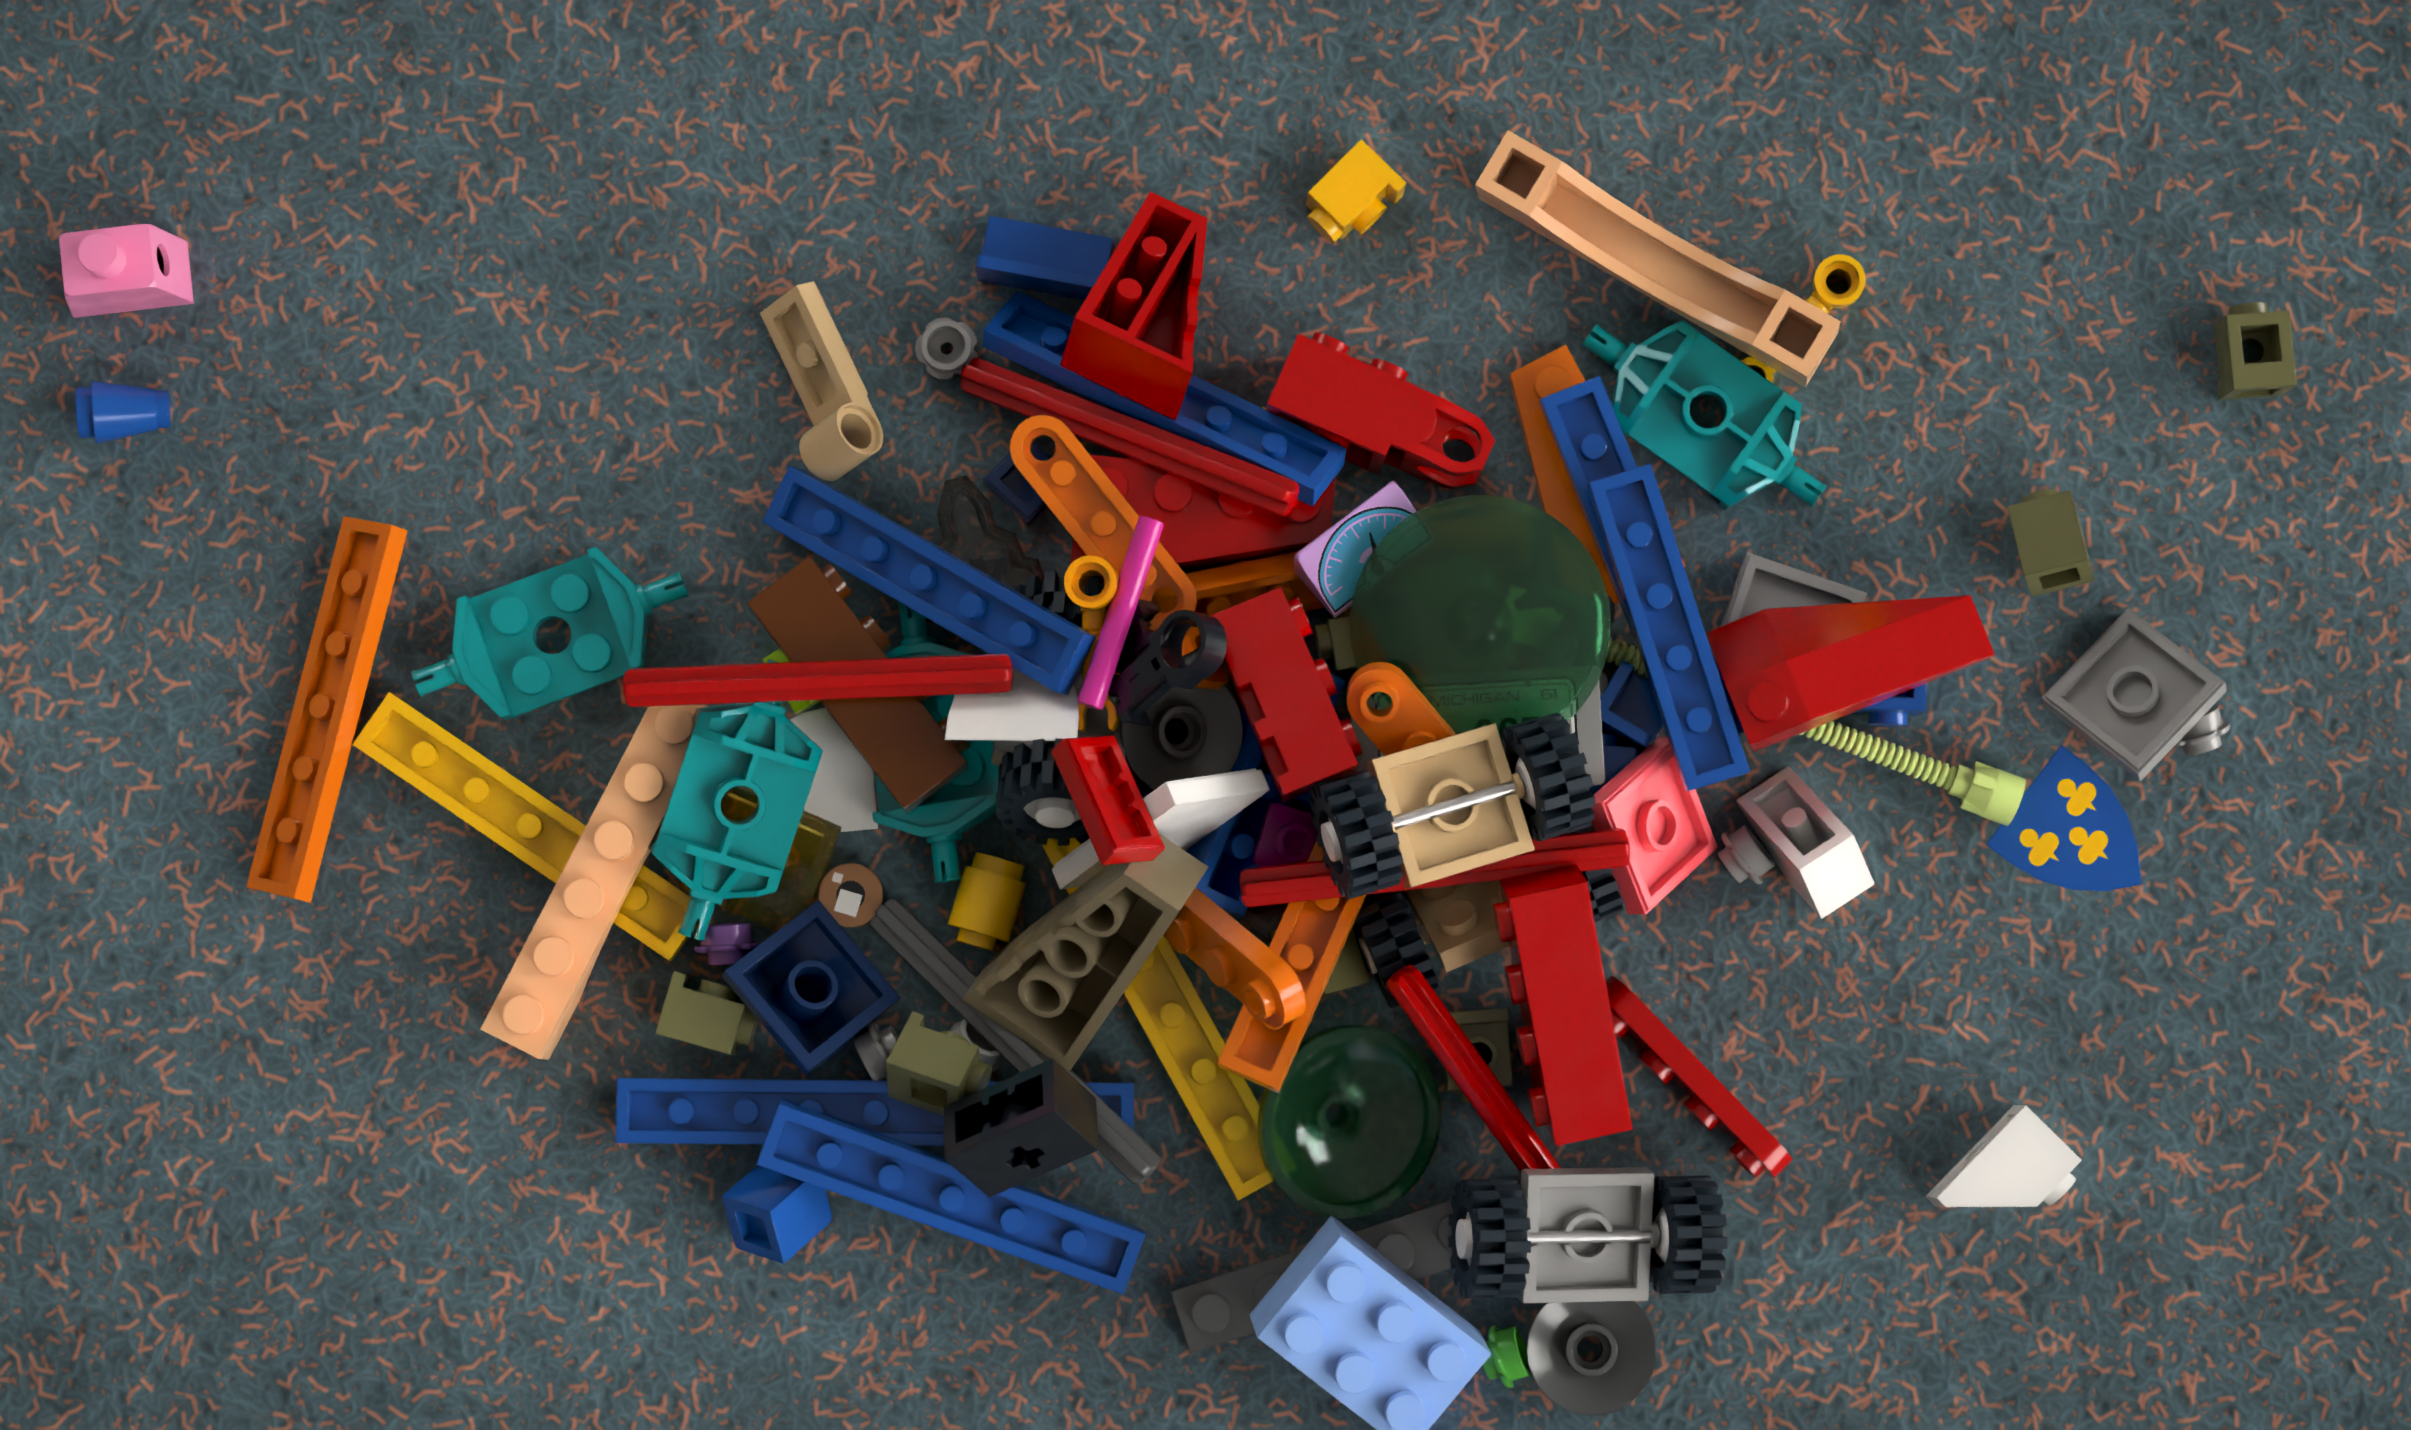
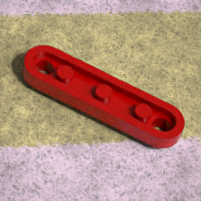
(1709, 1099)

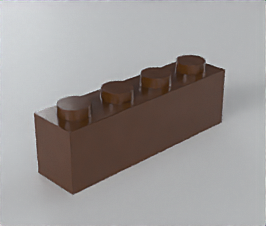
(892, 734)

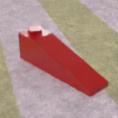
(1826, 661)

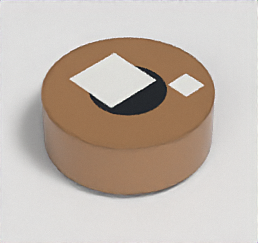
(851, 894)

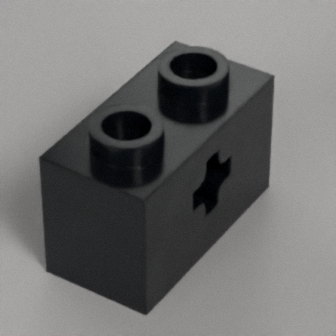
(1020, 1128)

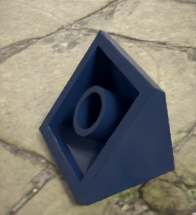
(811, 987)

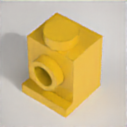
(1353, 194)

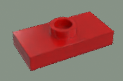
(1107, 800)

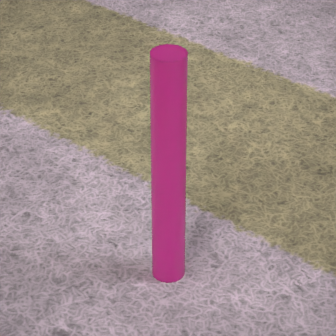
(1120, 613)

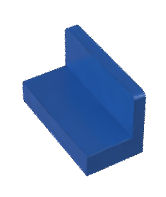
(1042, 258)

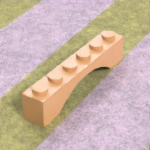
(1633, 249)
(592, 887)

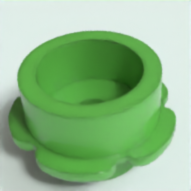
(1508, 1355)

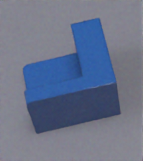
(1630, 709)
(775, 1213)

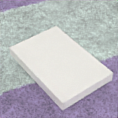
(1181, 812)

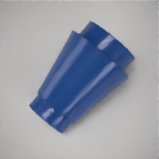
(120, 411)

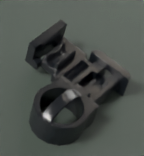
(1140, 678)

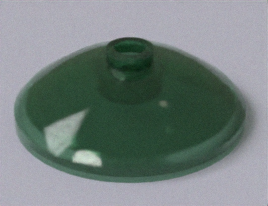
(1382, 1127)

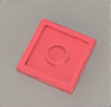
(1662, 824)

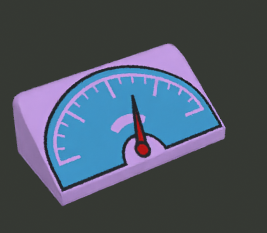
(1337, 557)

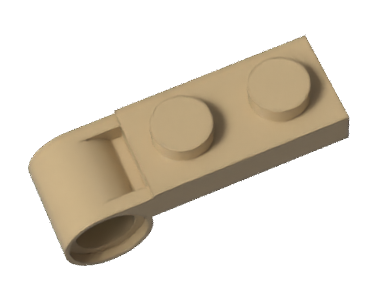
(826, 381)

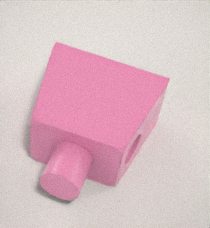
(120, 270)

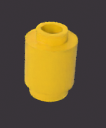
(987, 901)

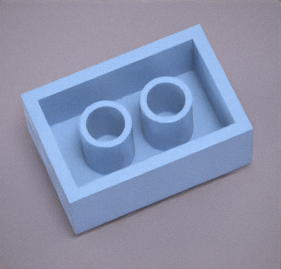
(1368, 1332)

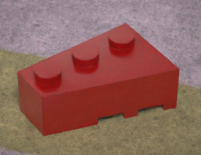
(1143, 310)
(1286, 694)

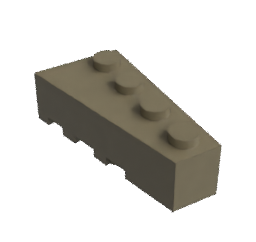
(1080, 957)

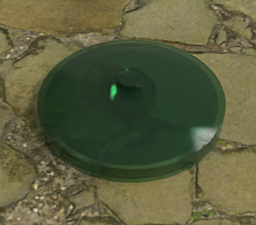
(1484, 612)

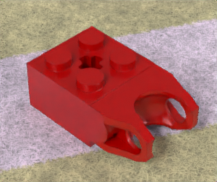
(1377, 413)

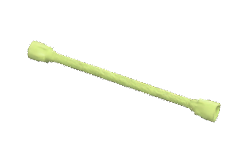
(1982, 789)

